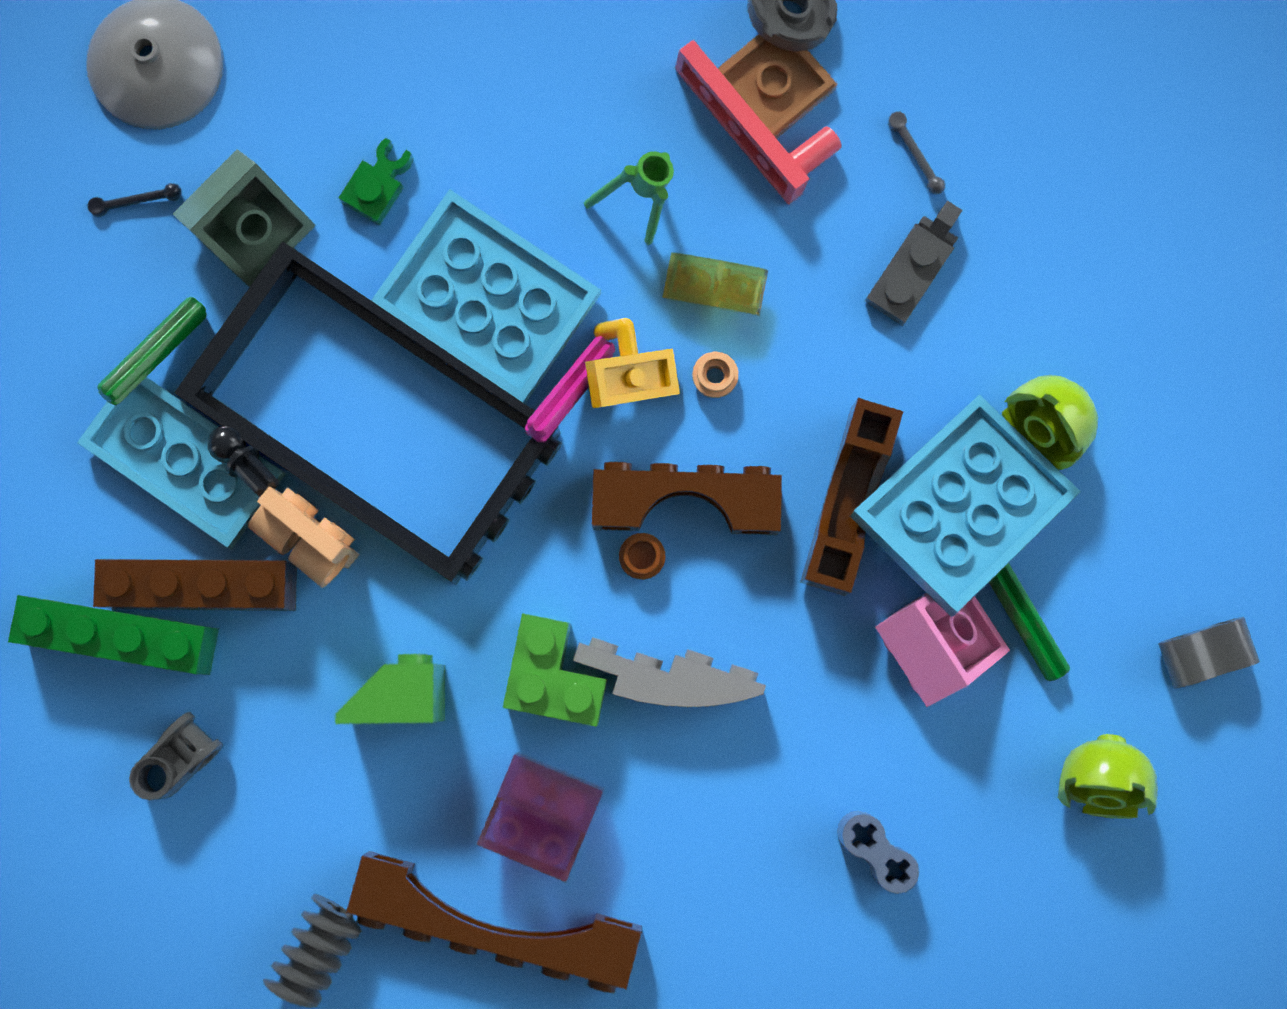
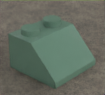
(243, 216)

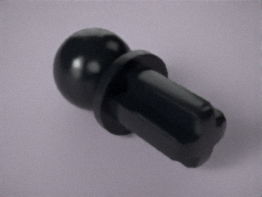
(228, 446)

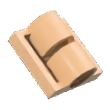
(289, 523)

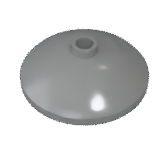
(170, 81)

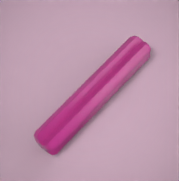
(566, 392)

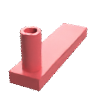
(782, 169)

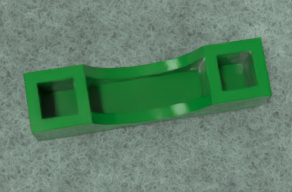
(113, 635)

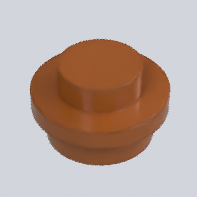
(642, 556)

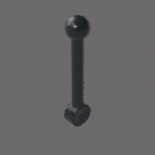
(99, 207)

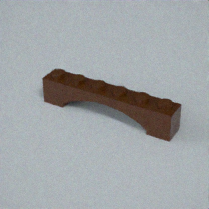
(392, 895)

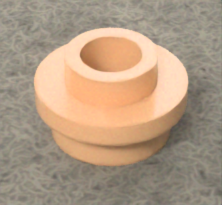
(720, 361)

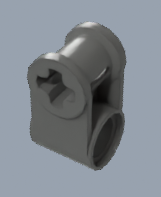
(180, 752)

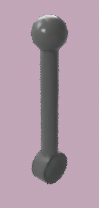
(897, 123)

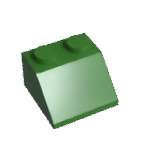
(399, 694)

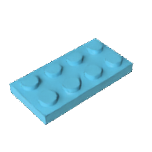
(166, 453)

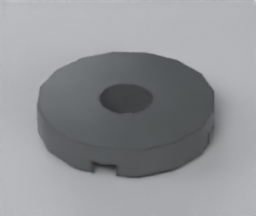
(793, 30)

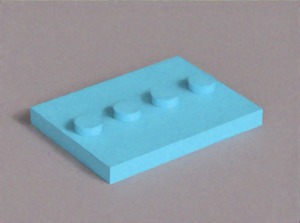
(487, 296)
(965, 505)

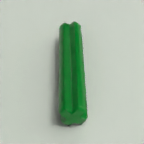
(152, 351)
(1029, 624)

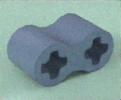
(878, 852)

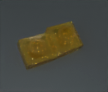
(715, 283)

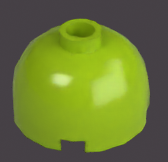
(1054, 418)
(1109, 779)

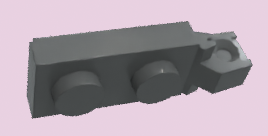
(915, 265)

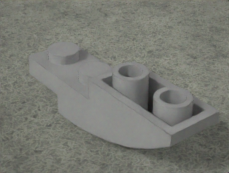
(687, 684)

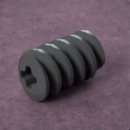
(315, 955)

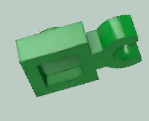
(373, 188)

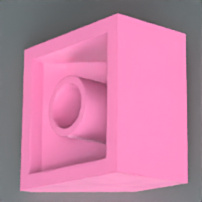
(941, 650)

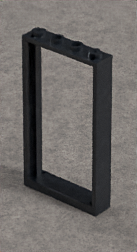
(245, 323)

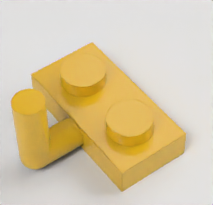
(632, 374)

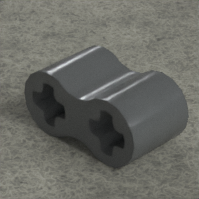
(1209, 652)

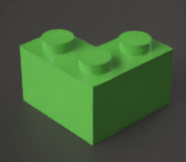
(537, 677)

